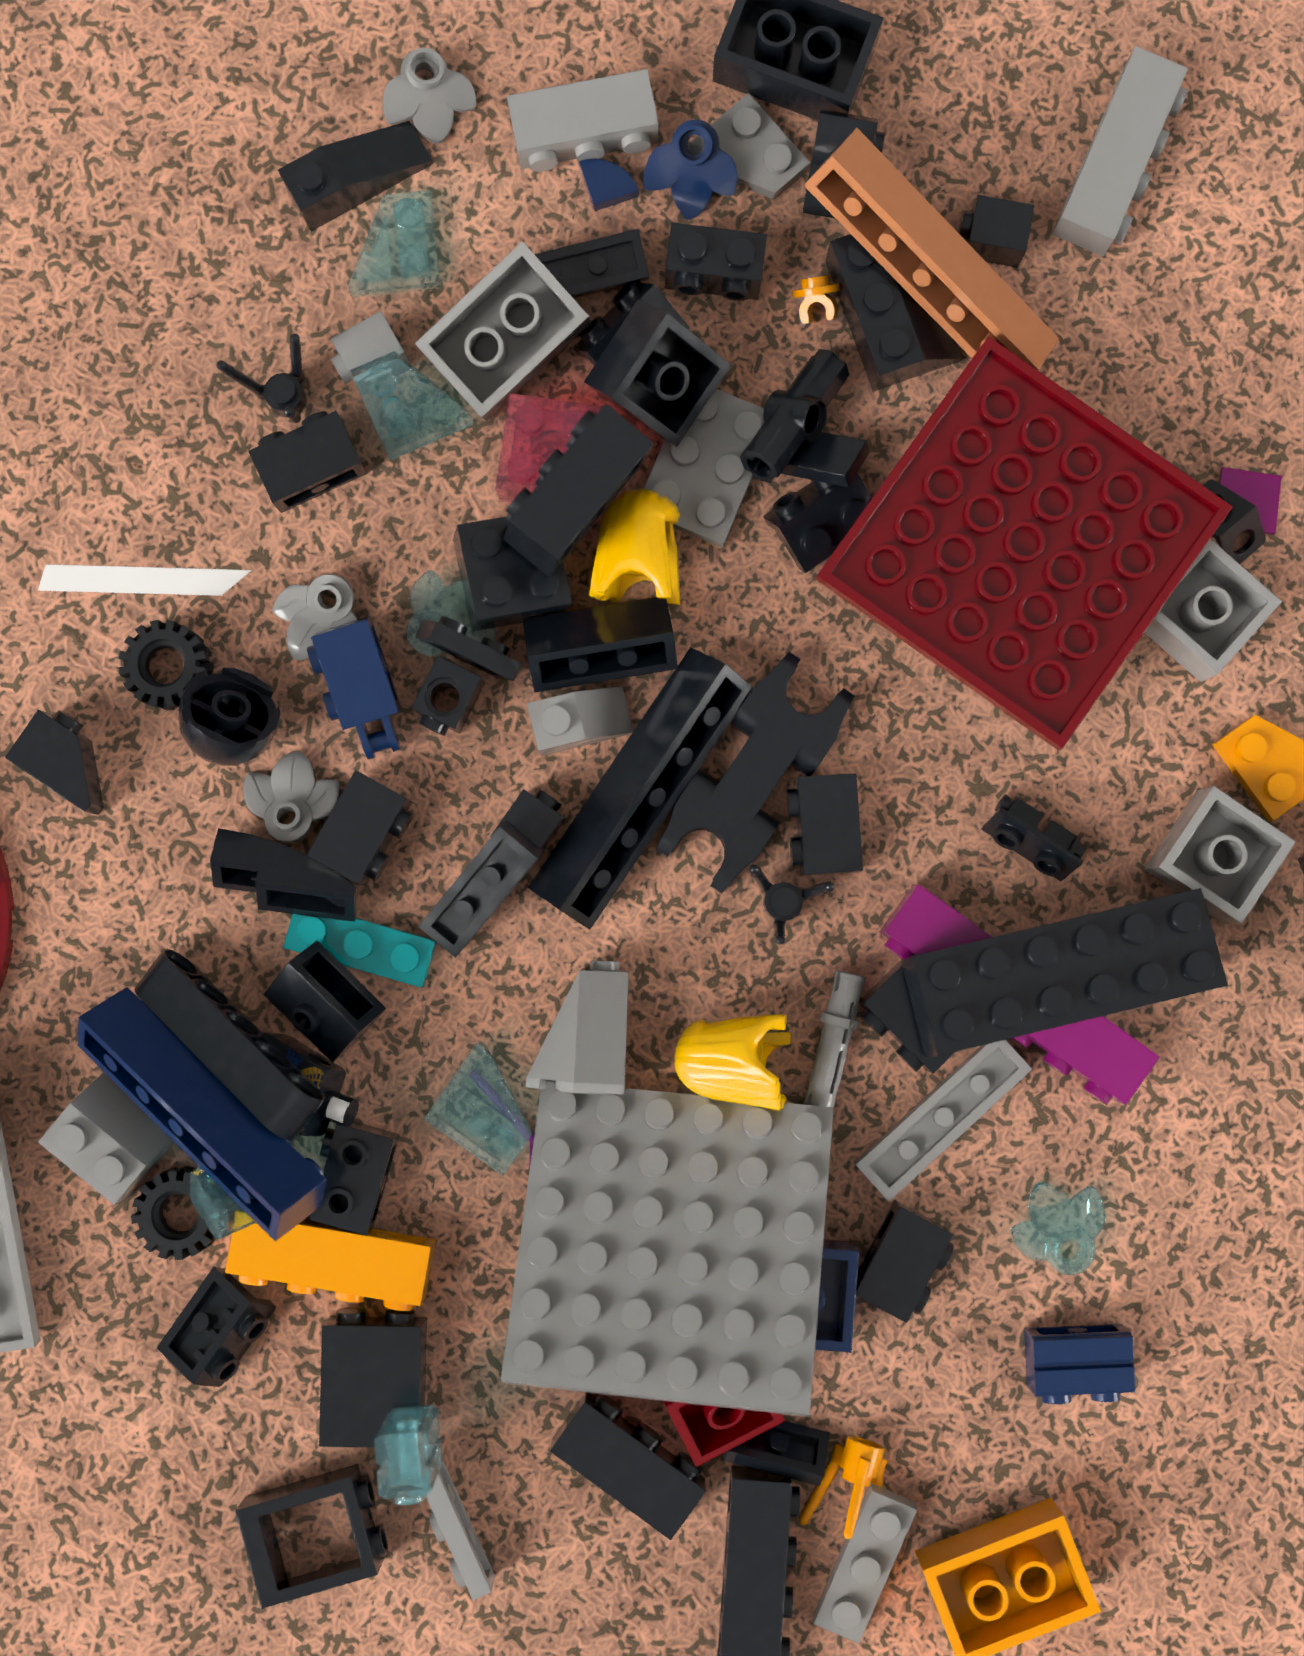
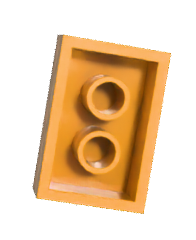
(1008, 1580)

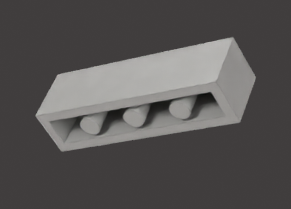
(1120, 151)

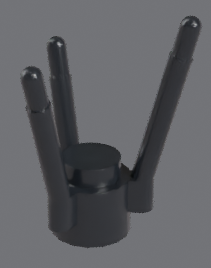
(282, 390)
(785, 900)

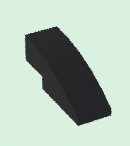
(280, 877)

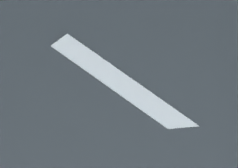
(139, 579)

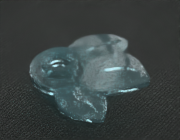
(430, 602)
(1059, 1220)

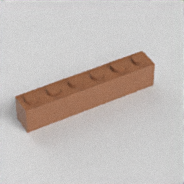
(926, 253)

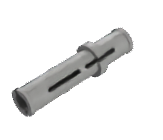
(835, 1036)

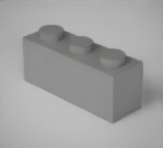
(584, 120)

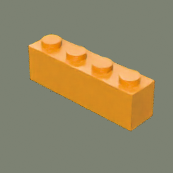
(336, 1260)

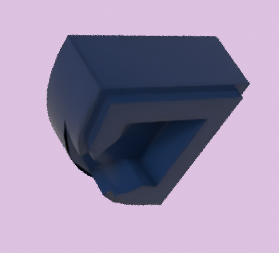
(607, 183)

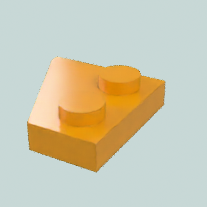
(1266, 764)

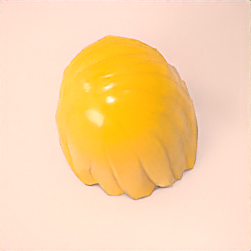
(637, 545)
(730, 1059)

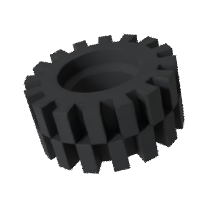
(142, 649)
(152, 1223)

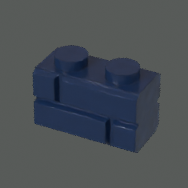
(1079, 1362)

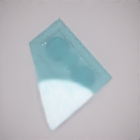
(481, 1112)

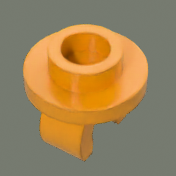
(817, 290)

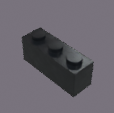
(600, 644)
(629, 1463)

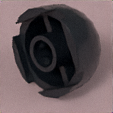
(227, 716)

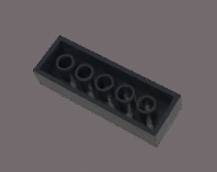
(1063, 972)

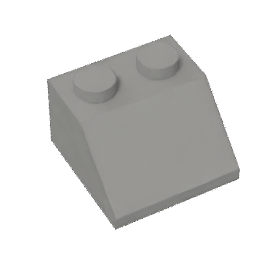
(107, 1140)

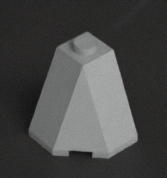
(588, 1036)

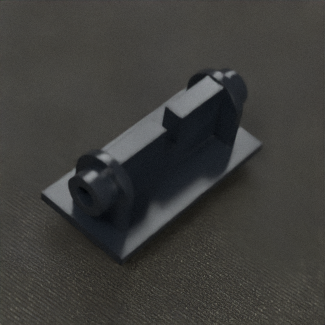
(1052, 852)

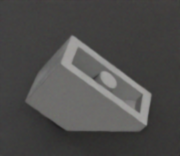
(579, 719)

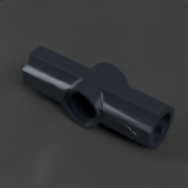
(794, 415)

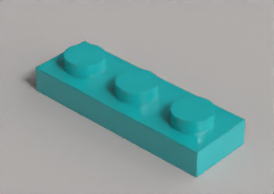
(366, 946)

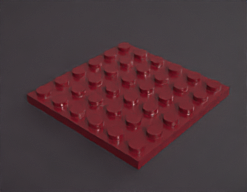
(1024, 543)

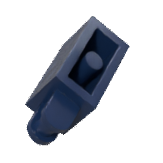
(357, 682)

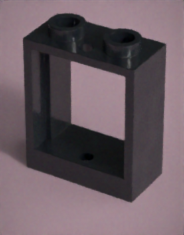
(263, 1547)

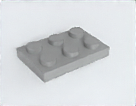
(706, 467)

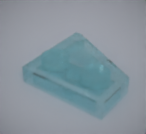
(399, 248)
(406, 405)

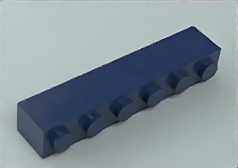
(201, 1114)

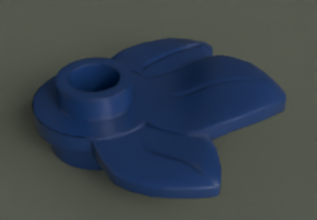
(691, 175)

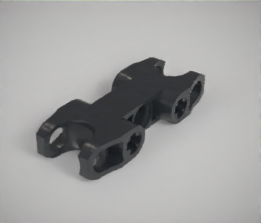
(776, 739)

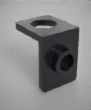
(1241, 517)

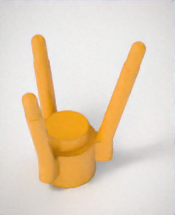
(861, 1463)

